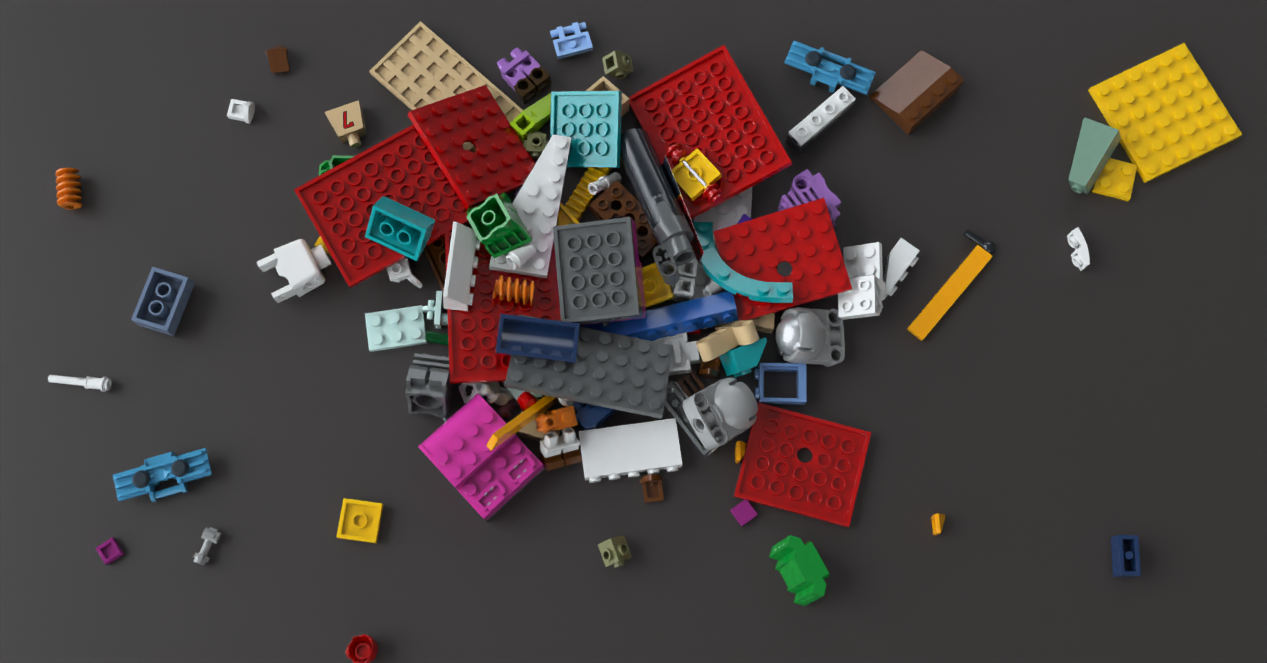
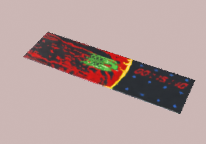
(695, 243)

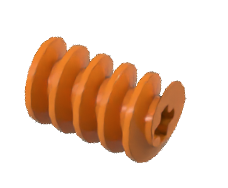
(67, 188)
(514, 290)

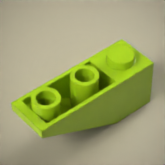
(532, 118)

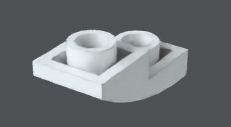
(1080, 256)

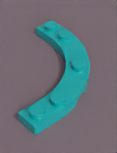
(734, 282)

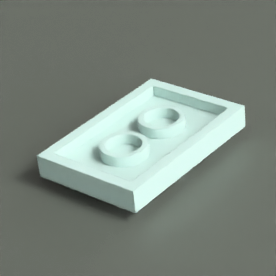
(395, 328)

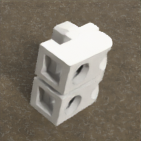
(684, 288)

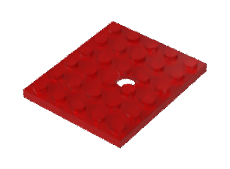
(474, 117)
(795, 236)
(814, 489)

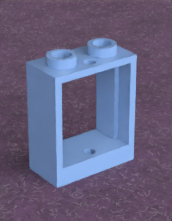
(800, 370)

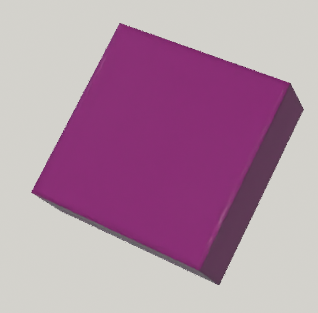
(743, 512)
(109, 551)

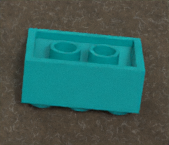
(399, 228)

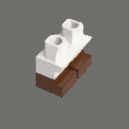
(560, 450)

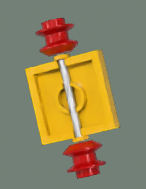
(695, 174)

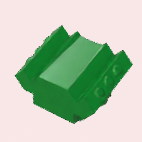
(498, 225)
(800, 569)

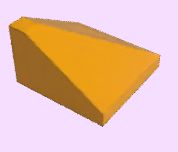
(740, 448)
(937, 523)

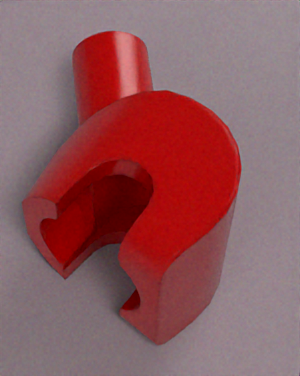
(526, 400)

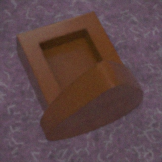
(278, 59)
(710, 369)
(652, 488)

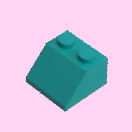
(743, 358)

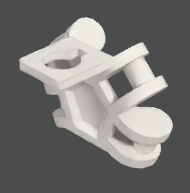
(490, 389)

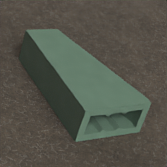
(1092, 153)

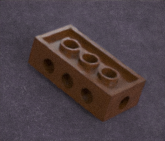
(629, 206)

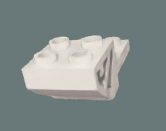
(867, 283)

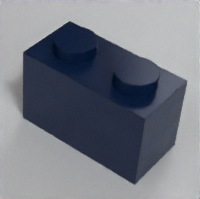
(1125, 556)

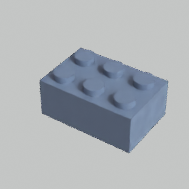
(163, 301)

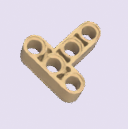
(726, 338)

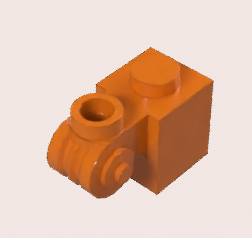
(556, 419)

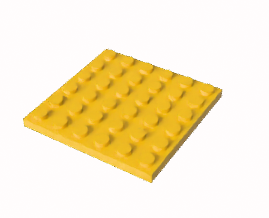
(1165, 112)

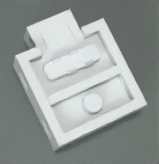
(683, 353)

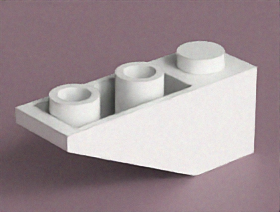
(897, 262)

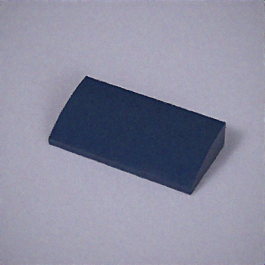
(537, 338)

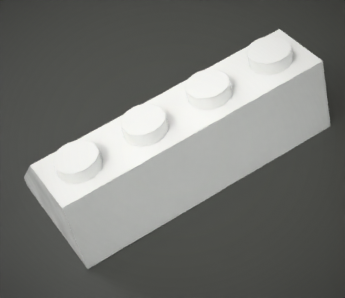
(460, 268)

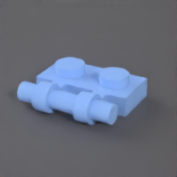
(571, 44)

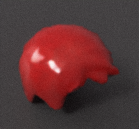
(362, 649)

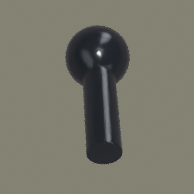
(988, 246)

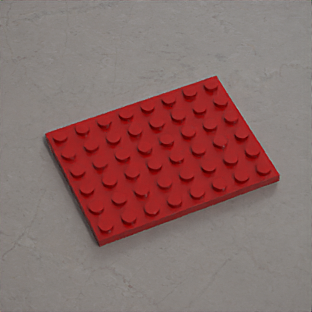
(716, 112)
(344, 198)
(475, 331)

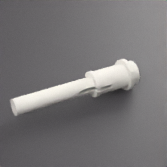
(89, 382)

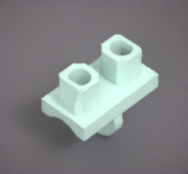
(440, 318)

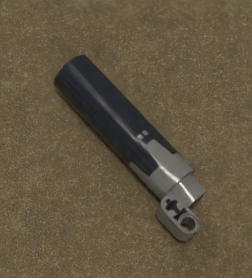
(658, 203)

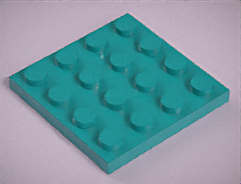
(593, 125)

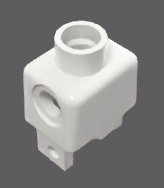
(300, 267)

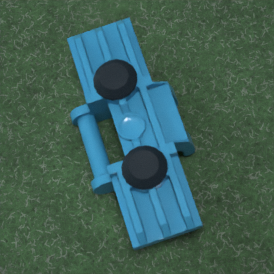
(827, 72)
(161, 468)

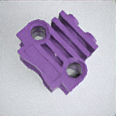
(807, 189)

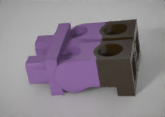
(524, 75)

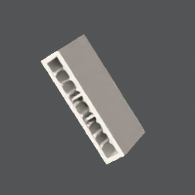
(630, 450)

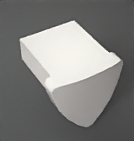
(241, 110)

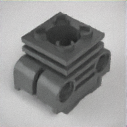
(429, 386)

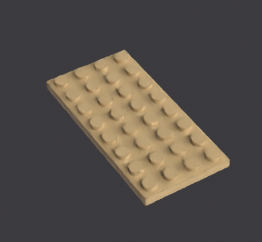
(428, 70)

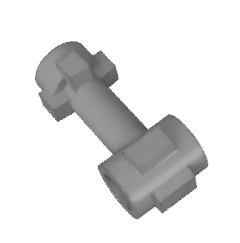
(210, 536)

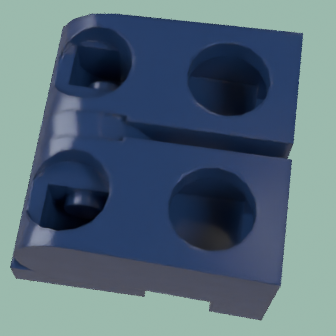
(590, 417)

